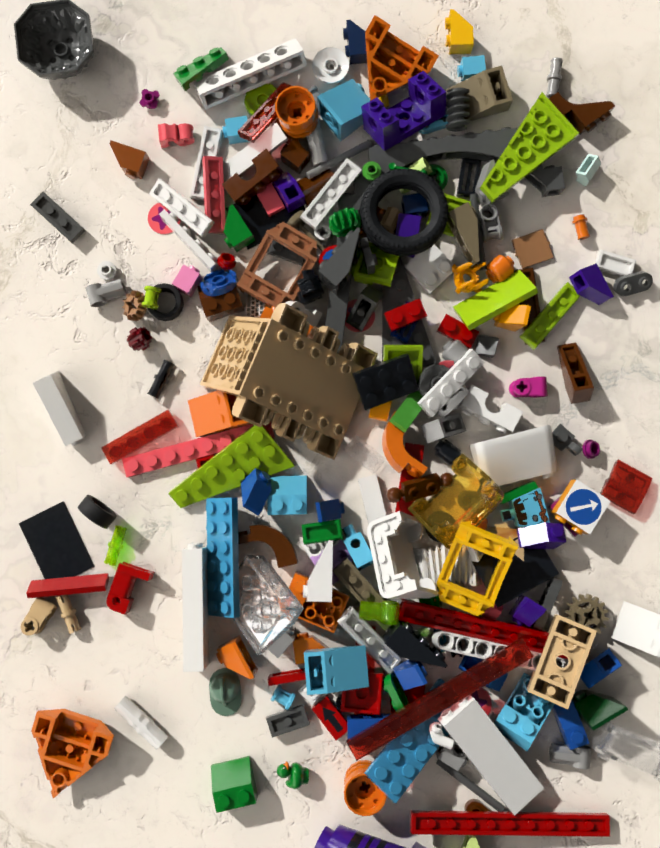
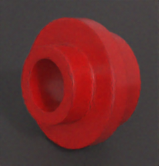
(226, 261)

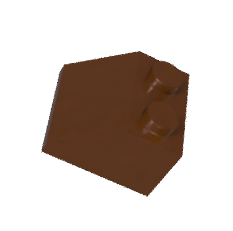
(222, 305)

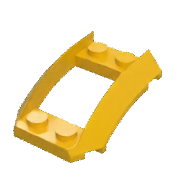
(484, 542)

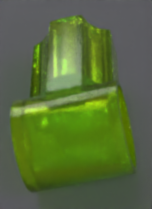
(385, 612)

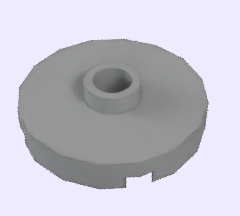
(454, 402)

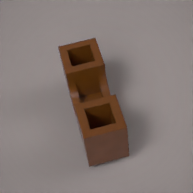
(266, 172)

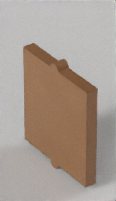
(532, 249)

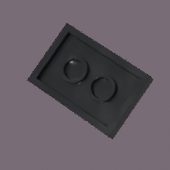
(385, 381)

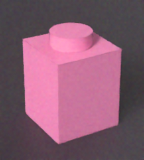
(187, 280)

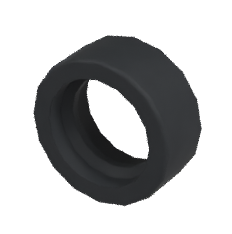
(178, 306)
(97, 511)

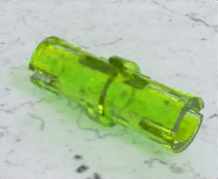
(115, 545)

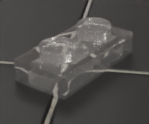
(365, 454)

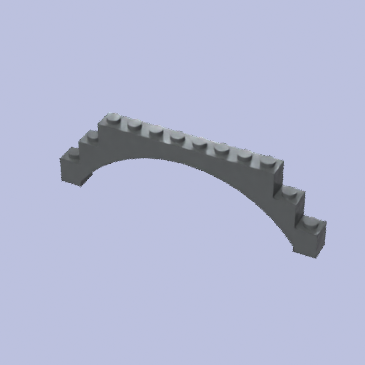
(476, 146)

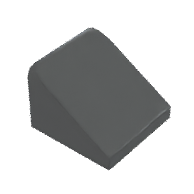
(486, 346)

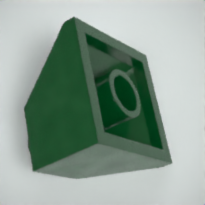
(596, 708)

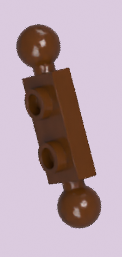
(419, 487)

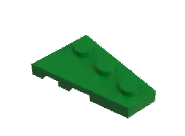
(195, 70)

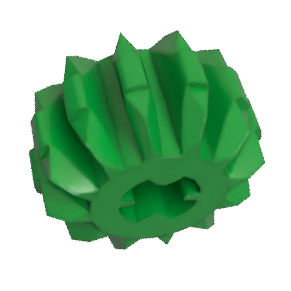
(344, 221)

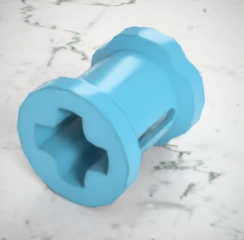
(283, 697)

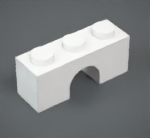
(504, 420)

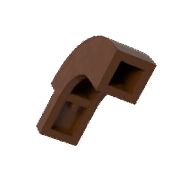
(276, 539)

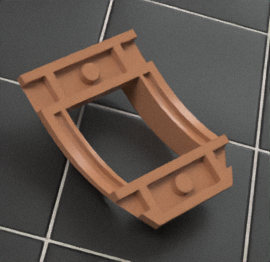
(291, 239)

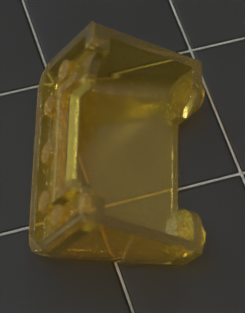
(466, 499)

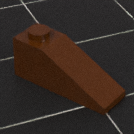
(575, 374)

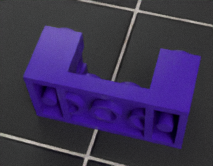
(422, 108)

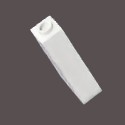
(60, 408)

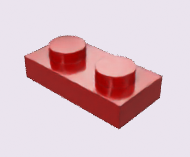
(405, 315)
(457, 330)

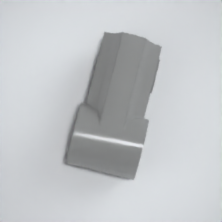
(101, 293)
(576, 757)

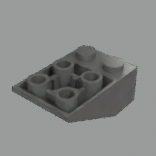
(337, 270)

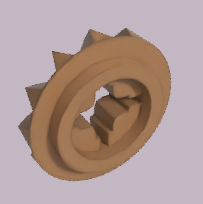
(137, 298)

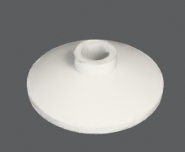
(328, 58)

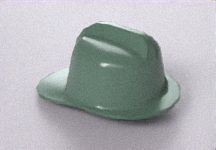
(225, 692)

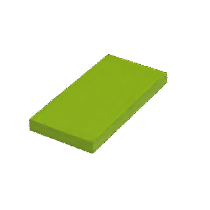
(495, 300)

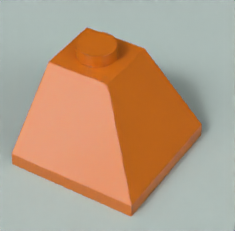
(237, 658)

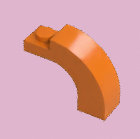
(397, 455)

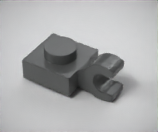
(563, 439)

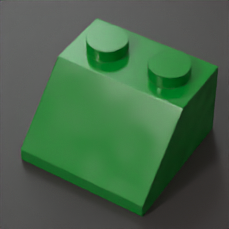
(233, 784)

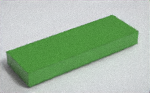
(407, 411)

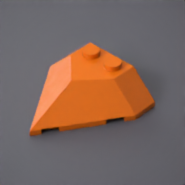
(392, 60)
(69, 745)

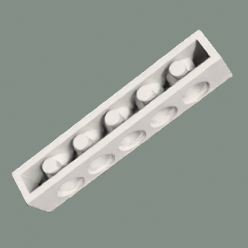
(250, 73)

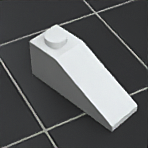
(320, 581)

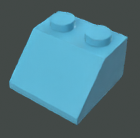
(288, 495)

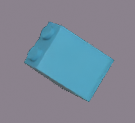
(342, 108)

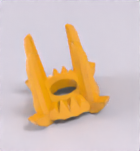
(469, 286)

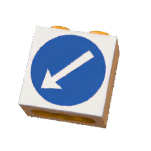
(580, 507)

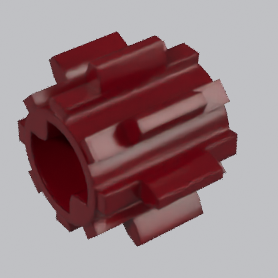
(139, 338)

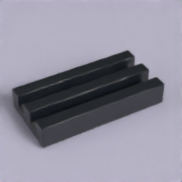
(466, 193)

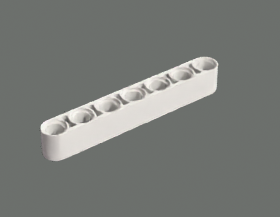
(472, 644)

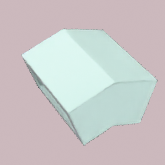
(594, 163)

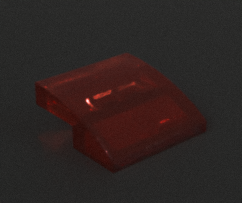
(626, 486)

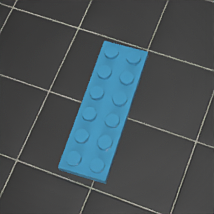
(223, 557)
(404, 758)

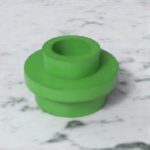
(368, 175)

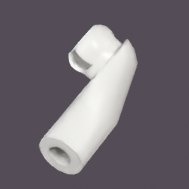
(438, 737)

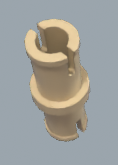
(68, 613)

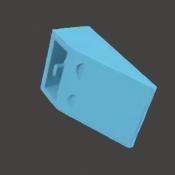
(335, 669)
(523, 715)

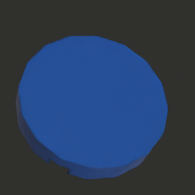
(219, 282)

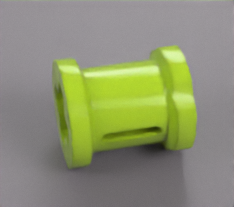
(151, 297)

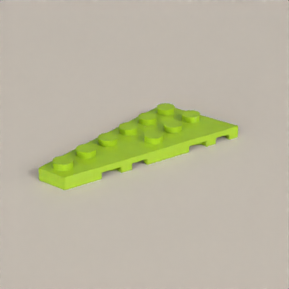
(535, 141)
(231, 466)

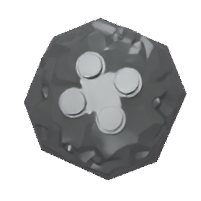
(54, 39)

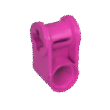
(532, 387)

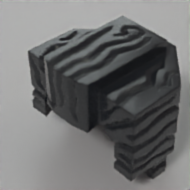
(309, 287)

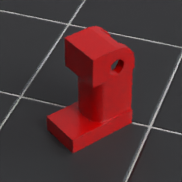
(123, 586)

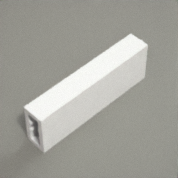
(195, 608)
(490, 753)

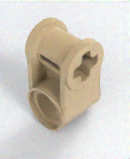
(39, 613)

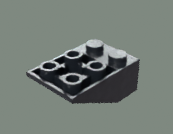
(412, 646)

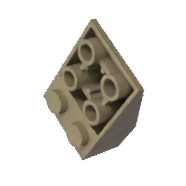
(487, 94)

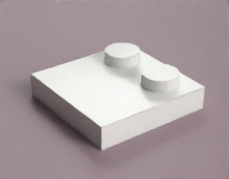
(430, 268)

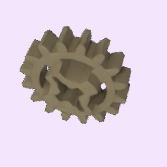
(590, 608)

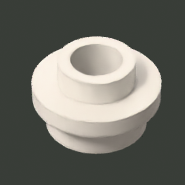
(110, 274)

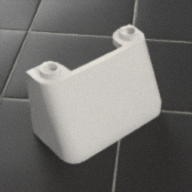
(517, 456)
(395, 559)

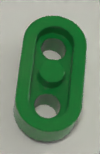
(393, 687)

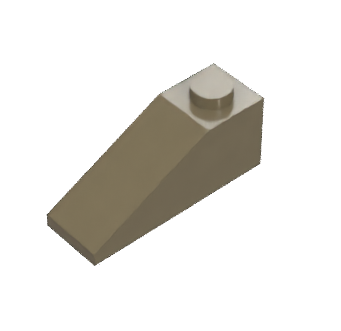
(464, 227)

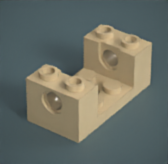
(556, 682)

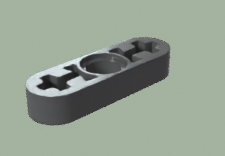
(547, 601)

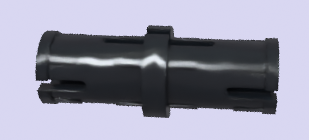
(161, 379)

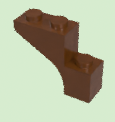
(583, 116)
(294, 154)

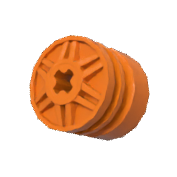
(296, 102)
(359, 798)

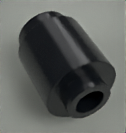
(447, 451)

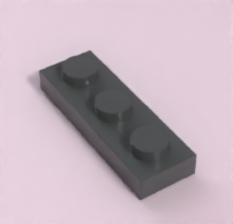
(57, 217)

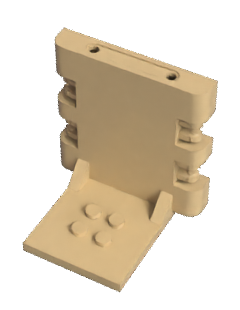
(288, 374)

